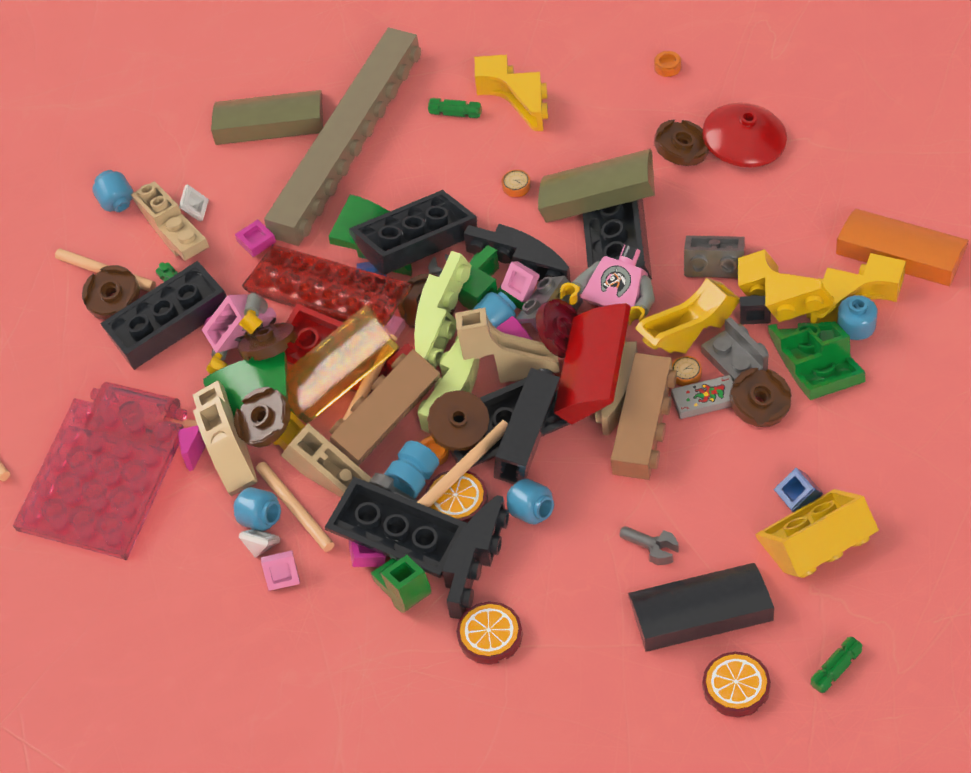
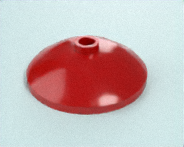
(744, 135)

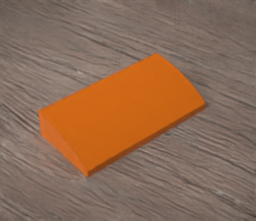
(926, 251)

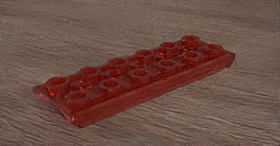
(324, 285)

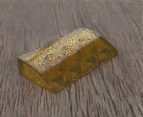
(338, 363)

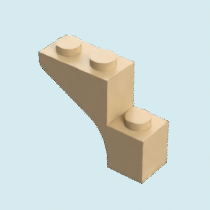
(512, 353)

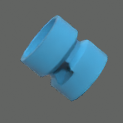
(412, 468)

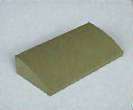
(267, 117)
(596, 186)

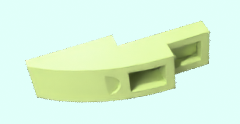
(439, 296)
(456, 375)

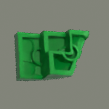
(357, 211)
(817, 357)
(249, 375)

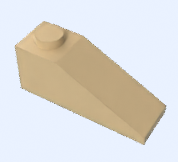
(322, 461)

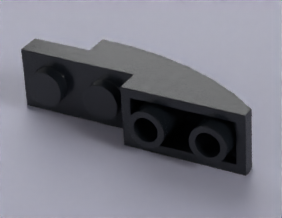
(517, 246)
(470, 551)

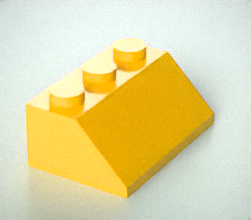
(818, 532)

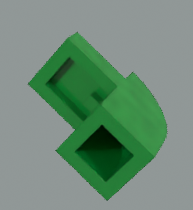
(480, 280)
(402, 582)

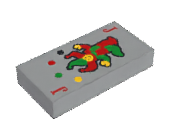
(702, 397)

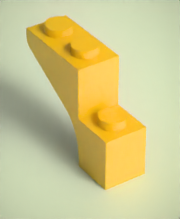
(521, 90)
(877, 279)
(784, 294)
(681, 325)

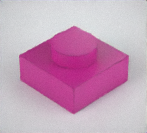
(255, 238)
(365, 557)

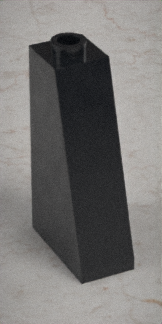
(526, 426)

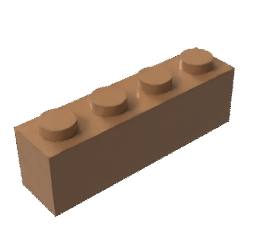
(385, 407)
(642, 416)

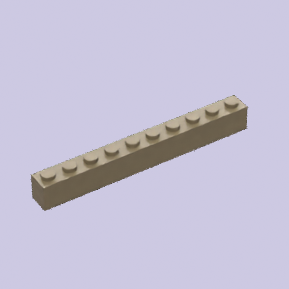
(342, 137)

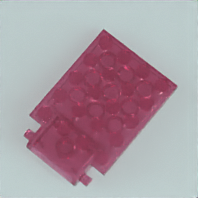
(103, 470)

